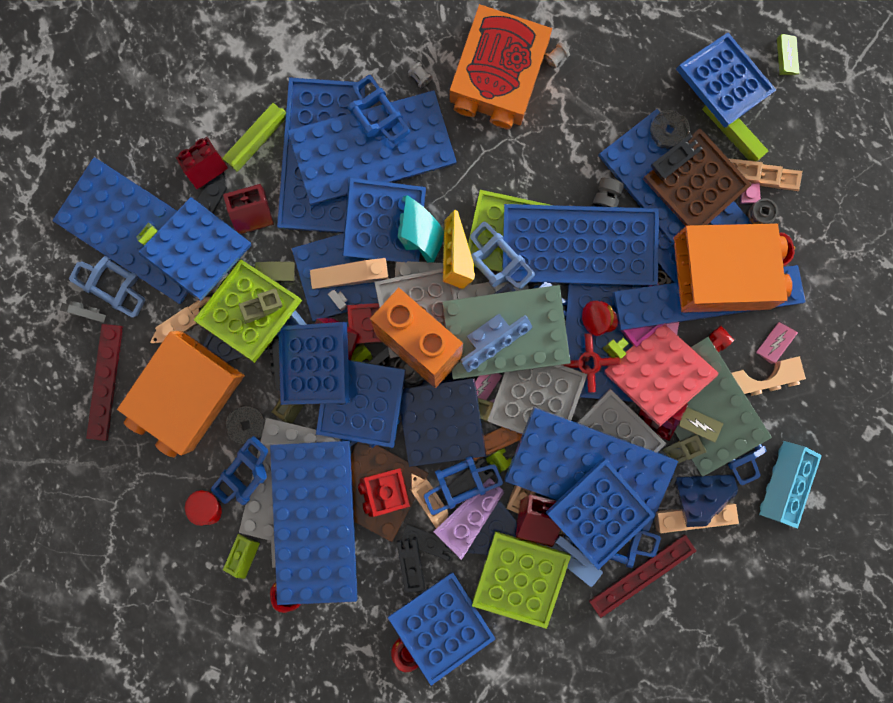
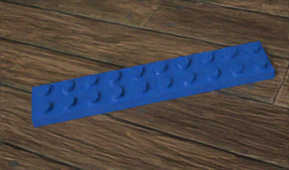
(662, 305)

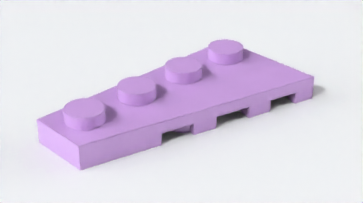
(467, 520)

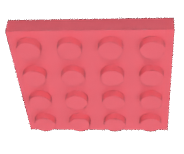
(661, 374)

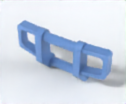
(484, 252)
(125, 288)

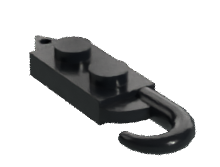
(213, 192)

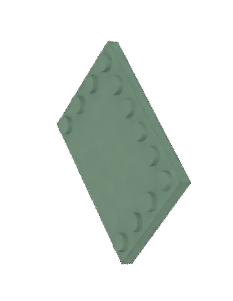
(540, 347)
(728, 404)

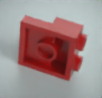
(360, 322)
(383, 493)

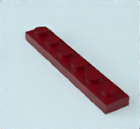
(104, 382)
(642, 576)

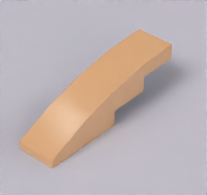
(769, 175)

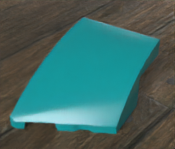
(420, 230)

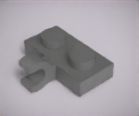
(76, 309)

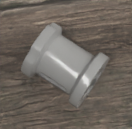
(557, 55)
(420, 75)

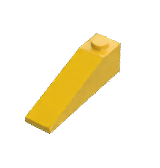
(457, 261)

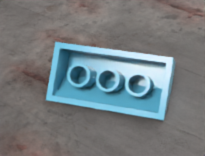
(790, 484)

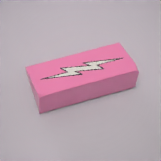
(776, 343)
(486, 384)

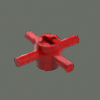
(598, 362)

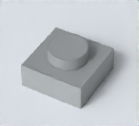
(339, 299)

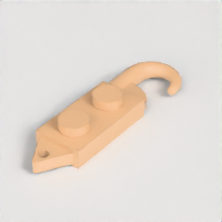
(181, 321)
(419, 488)

